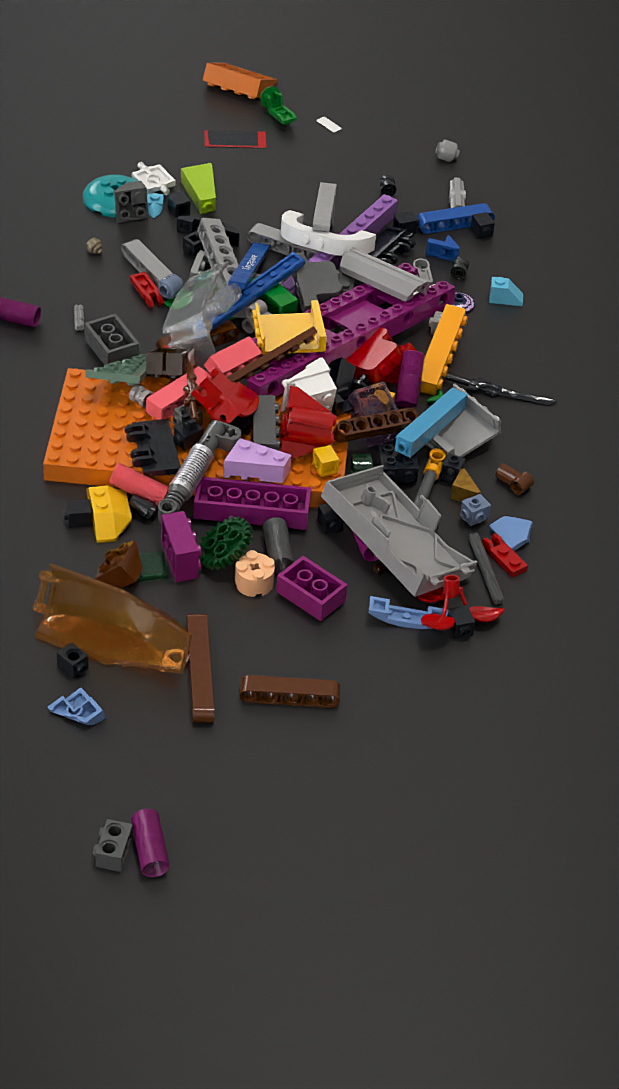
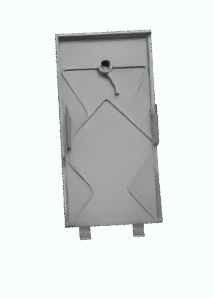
(396, 529)

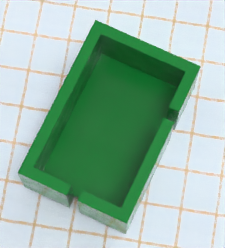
(279, 300)

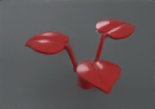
(451, 590)

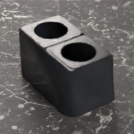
(342, 373)

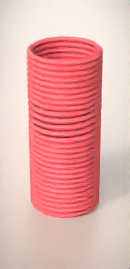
(145, 486)

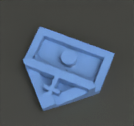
(513, 531)

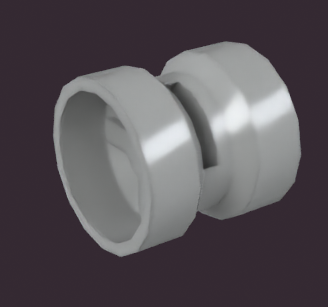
(139, 395)

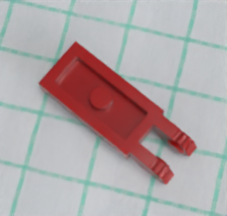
(146, 289)
(504, 555)

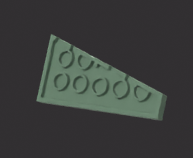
(130, 371)

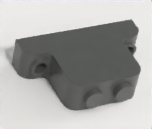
(316, 282)

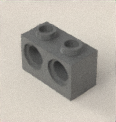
(113, 845)

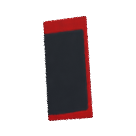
(235, 139)

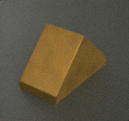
(463, 487)

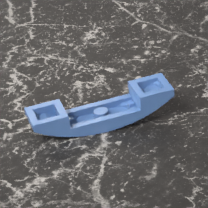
(399, 615)

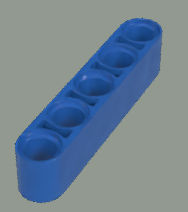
(451, 218)

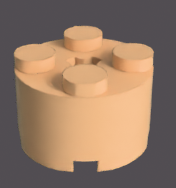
(254, 574)

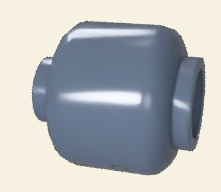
(170, 286)

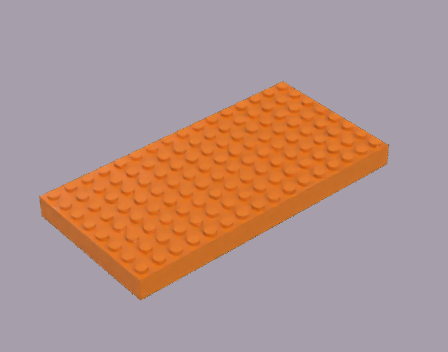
(91, 437)

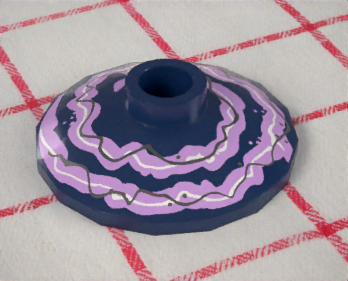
(464, 301)

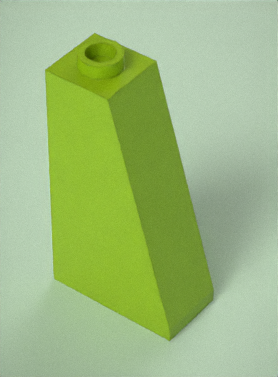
(200, 186)

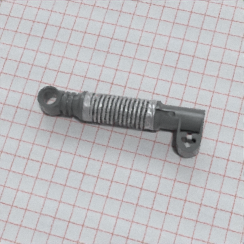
(196, 465)

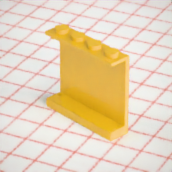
(279, 328)

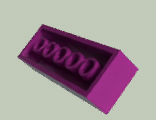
(253, 501)

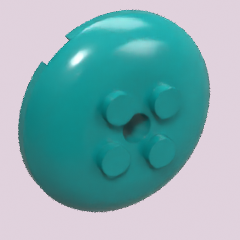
(100, 193)

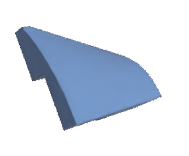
(78, 708)

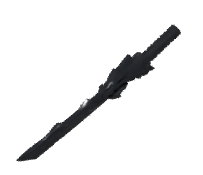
(492, 389)

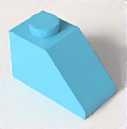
(505, 292)

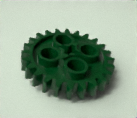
(225, 543)

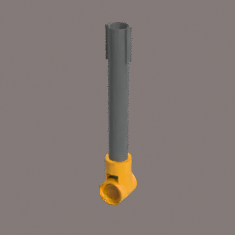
(431, 473)

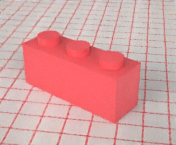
(234, 357)

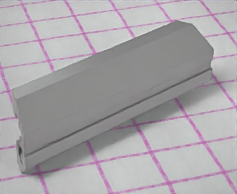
(381, 275)

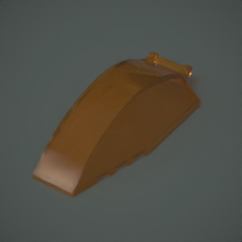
(108, 623)

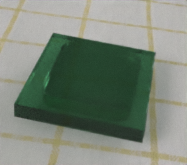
(153, 567)

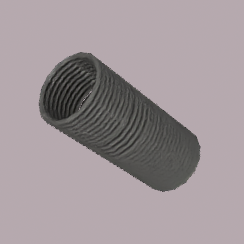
(278, 543)

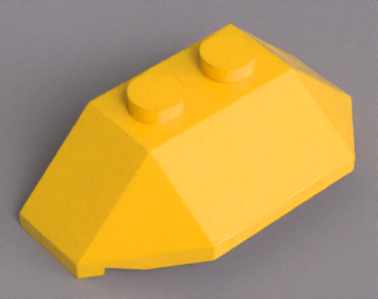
(109, 512)

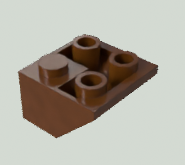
(121, 565)

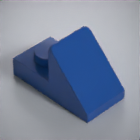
(445, 250)

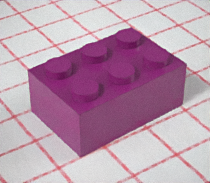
(180, 546)
(311, 588)

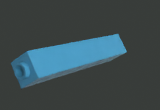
(430, 422)

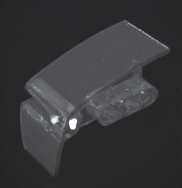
(194, 310)

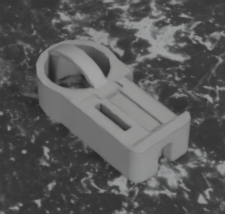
(423, 273)

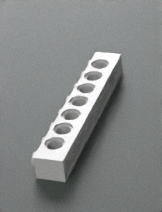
(219, 250)

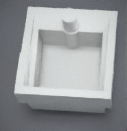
(315, 382)

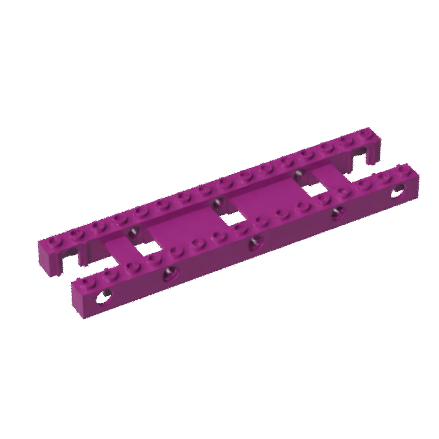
(360, 317)

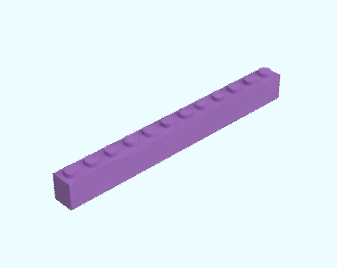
(370, 221)

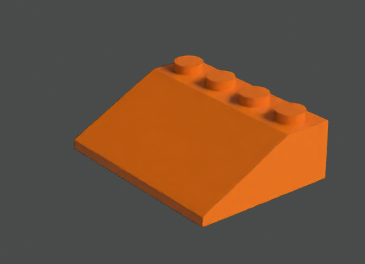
(237, 79)

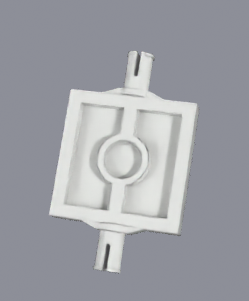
(154, 178)

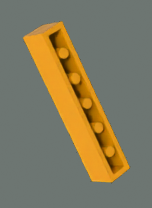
(441, 348)

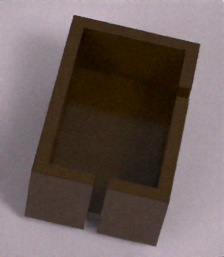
(167, 361)

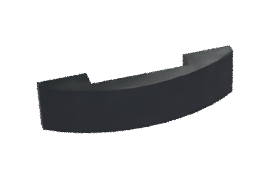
(190, 224)

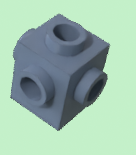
(475, 509)

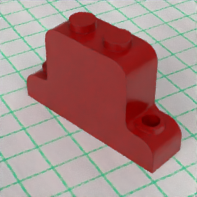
(376, 357)

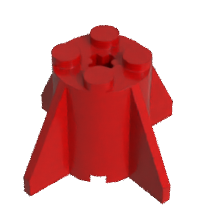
(305, 425)

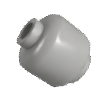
(447, 150)

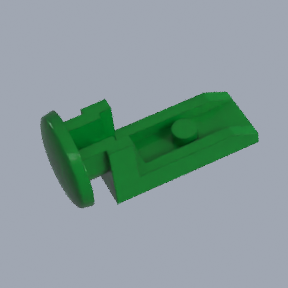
(273, 100)

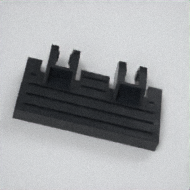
(392, 240)
(155, 447)

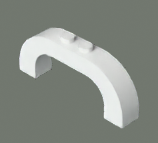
(297, 233)

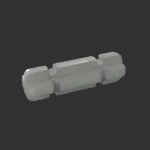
(79, 317)

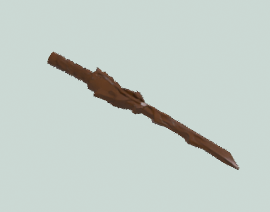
(191, 385)

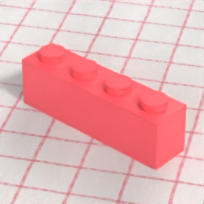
(163, 402)

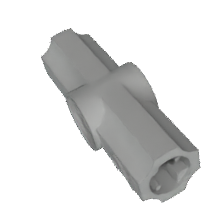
(457, 194)

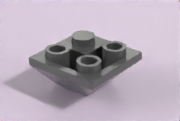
(131, 202)

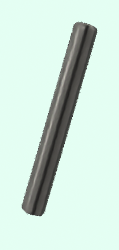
(486, 568)

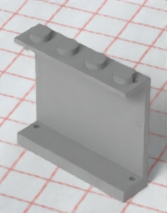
(467, 430)

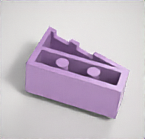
(257, 461)

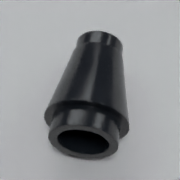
(143, 507)

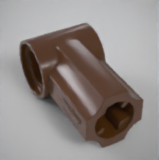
(518, 481)

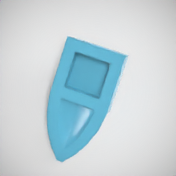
(155, 204)

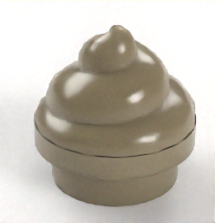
(94, 246)

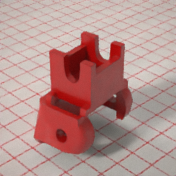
(235, 398)

